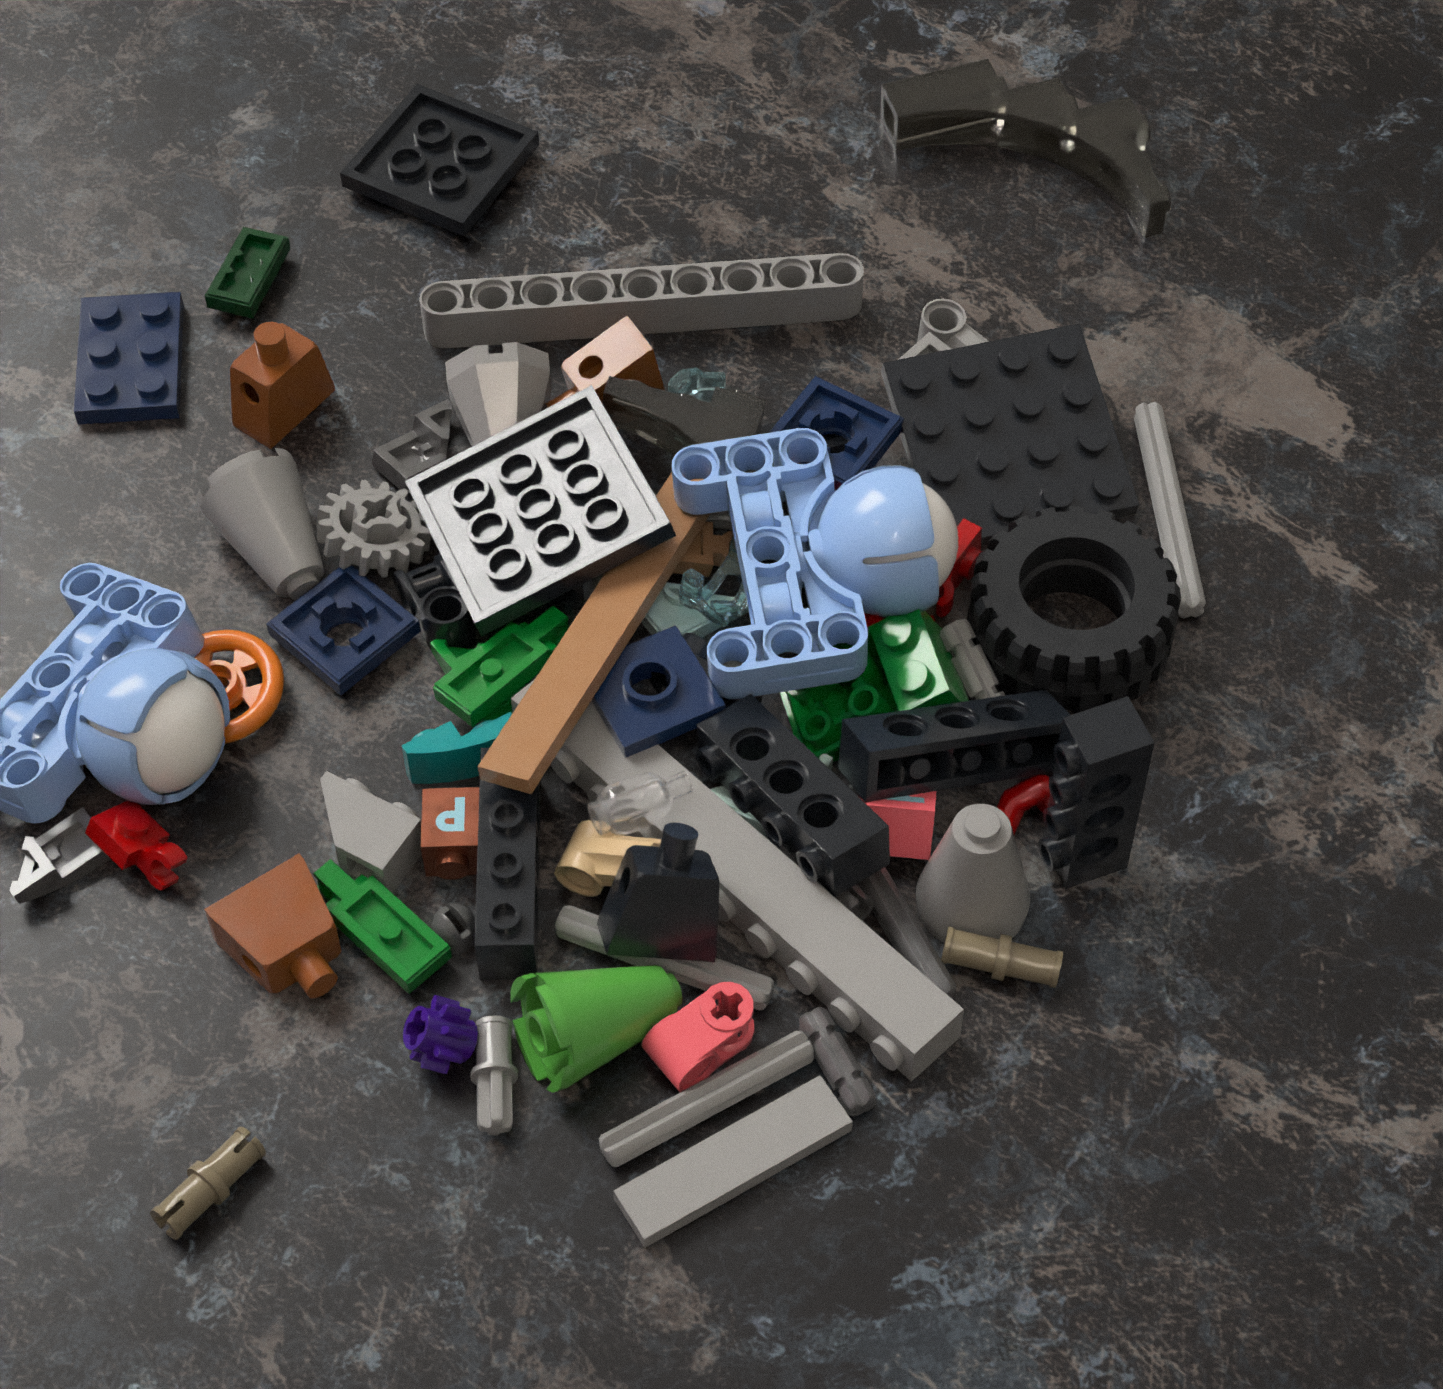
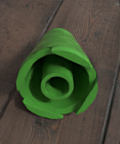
(588, 1017)

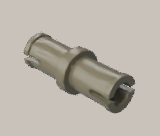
(1002, 957)
(208, 1183)

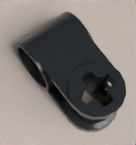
(436, 603)

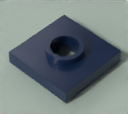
(836, 411)
(341, 600)
(645, 720)

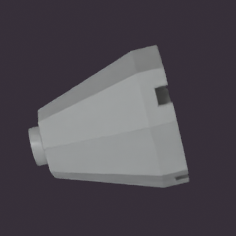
(497, 388)

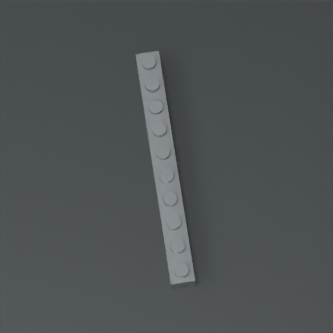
(783, 911)

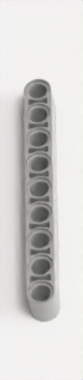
(652, 297)

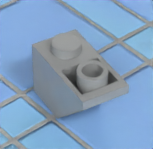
(371, 832)

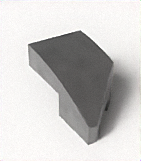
(417, 449)
(57, 858)

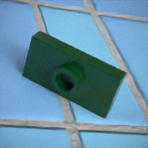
(247, 272)

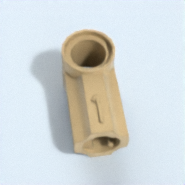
(594, 859)

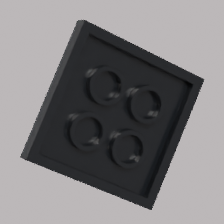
(440, 159)

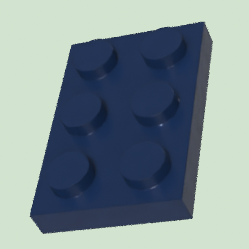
(129, 358)

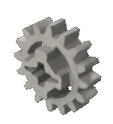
(372, 528)

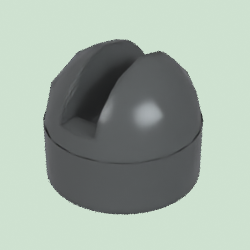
(447, 931)

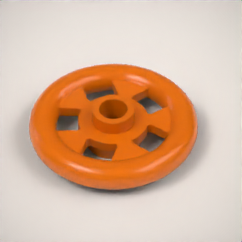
(248, 654)

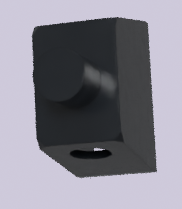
(663, 901)

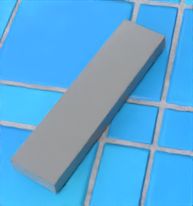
(732, 1161)

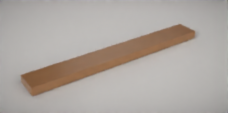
(585, 656)

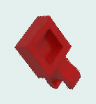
(968, 552)
(136, 838)

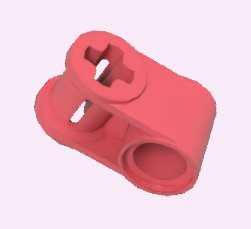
(695, 1043)

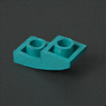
(445, 755)

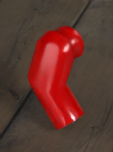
(1024, 796)

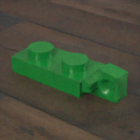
(500, 666)
(382, 926)

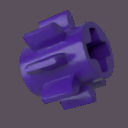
(440, 1034)

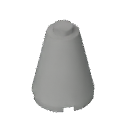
(266, 519)
(974, 878)

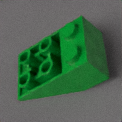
(903, 672)

